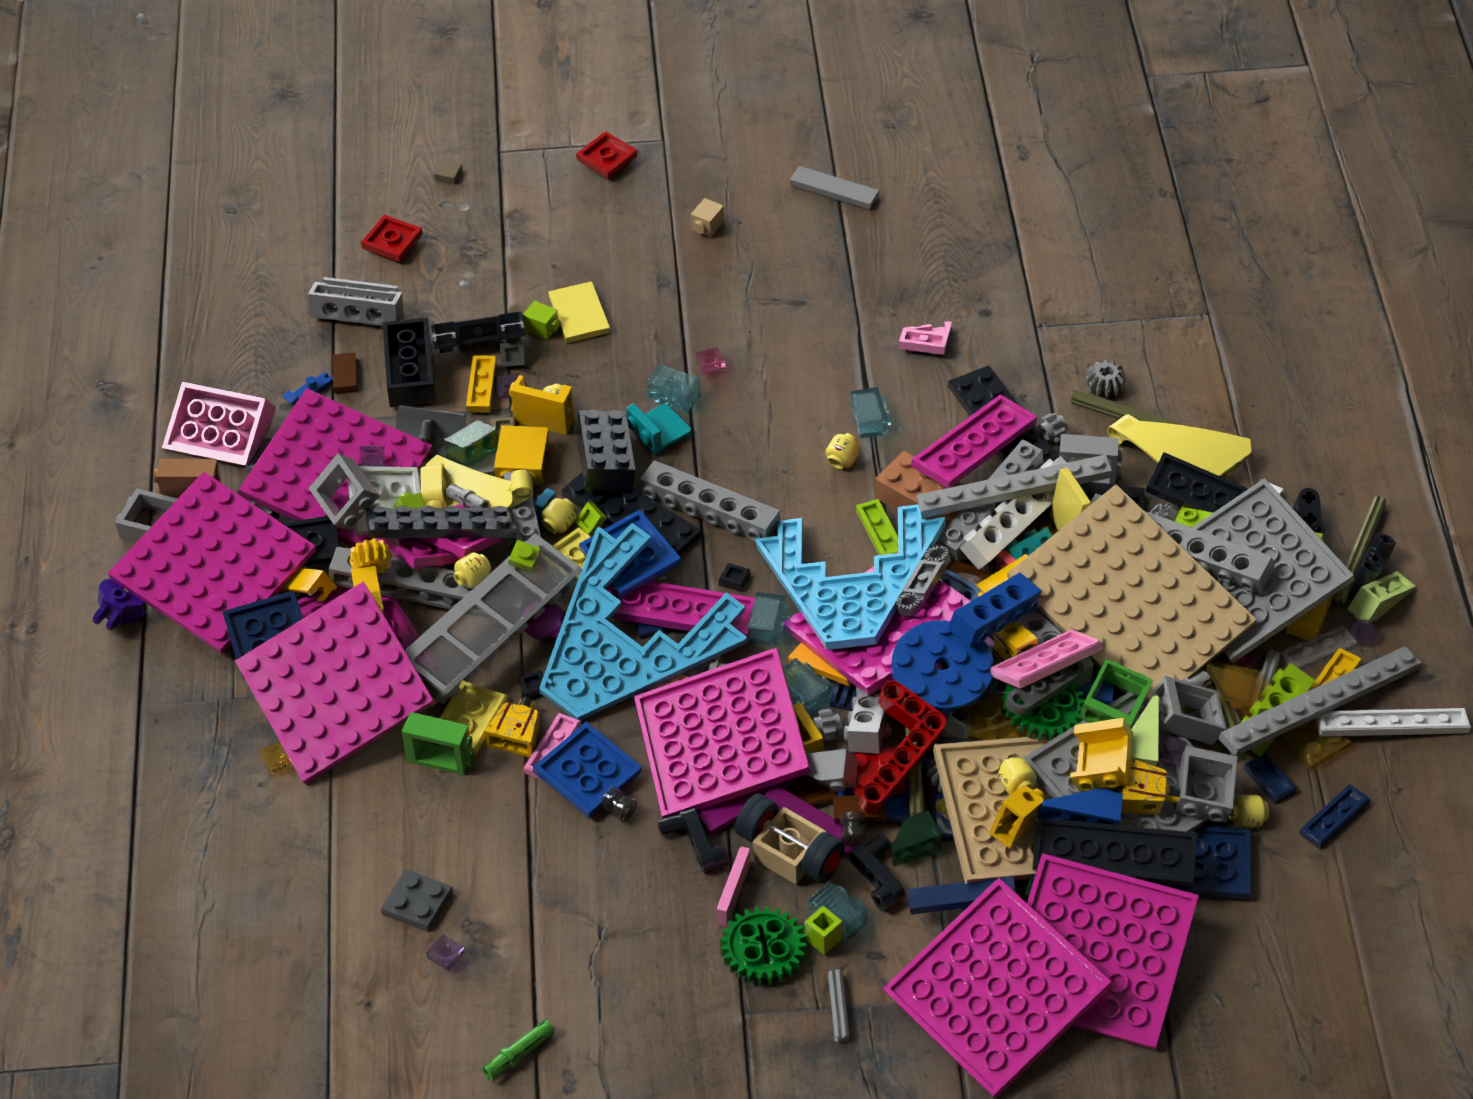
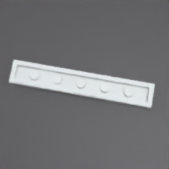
(1393, 722)

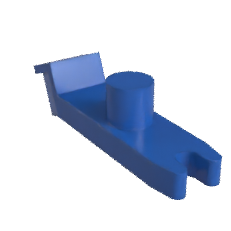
(312, 383)

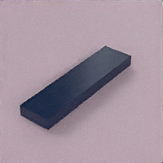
(950, 895)

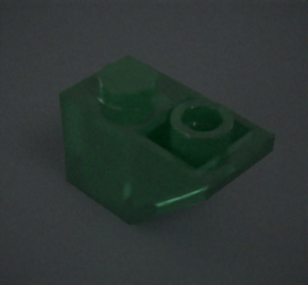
(915, 839)

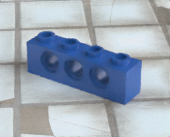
(994, 610)

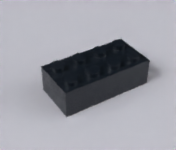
(408, 362)
(605, 451)

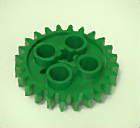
(1053, 717)
(738, 949)

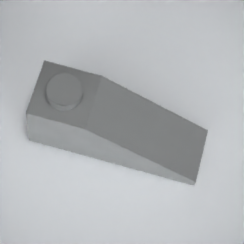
(833, 769)

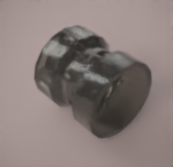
(619, 804)
(853, 828)

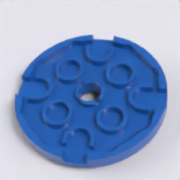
(948, 689)

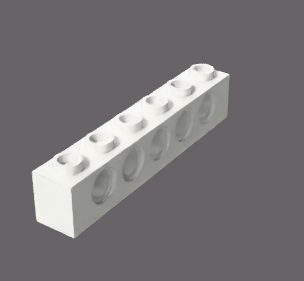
(982, 551)

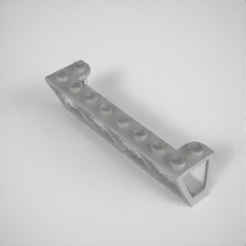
(488, 618)

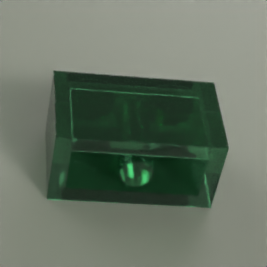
(472, 443)

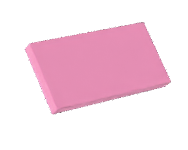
(1046, 658)

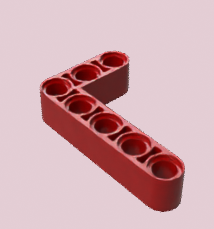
(906, 750)

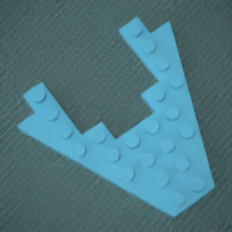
(849, 607)
(601, 665)

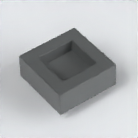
(512, 354)

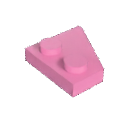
(926, 338)

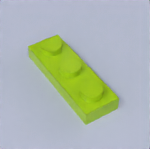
(878, 527)

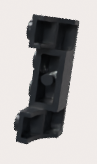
(480, 329)

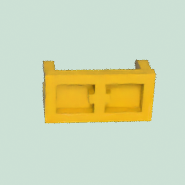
(309, 582)

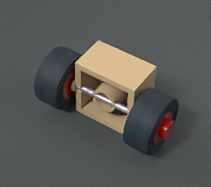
(788, 841)

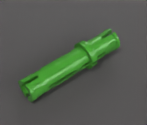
(509, 1056)

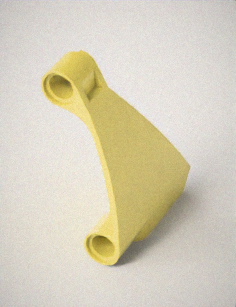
(1204, 448)
(441, 473)

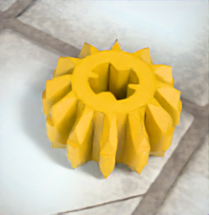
(370, 554)

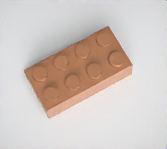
(901, 483)

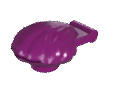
(547, 624)

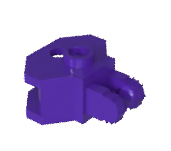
(117, 605)

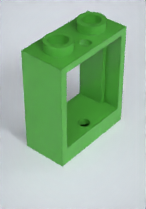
(1116, 674)
(440, 731)

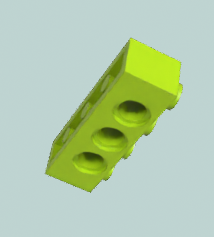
(1288, 685)

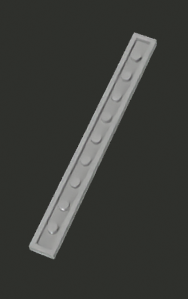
(1319, 701)

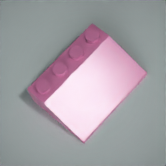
(218, 424)

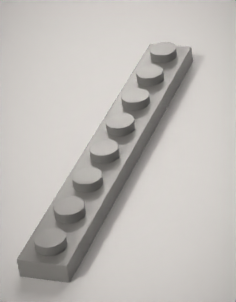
(1010, 486)

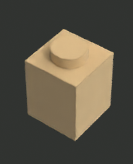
(707, 217)

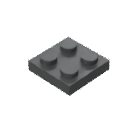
(416, 900)

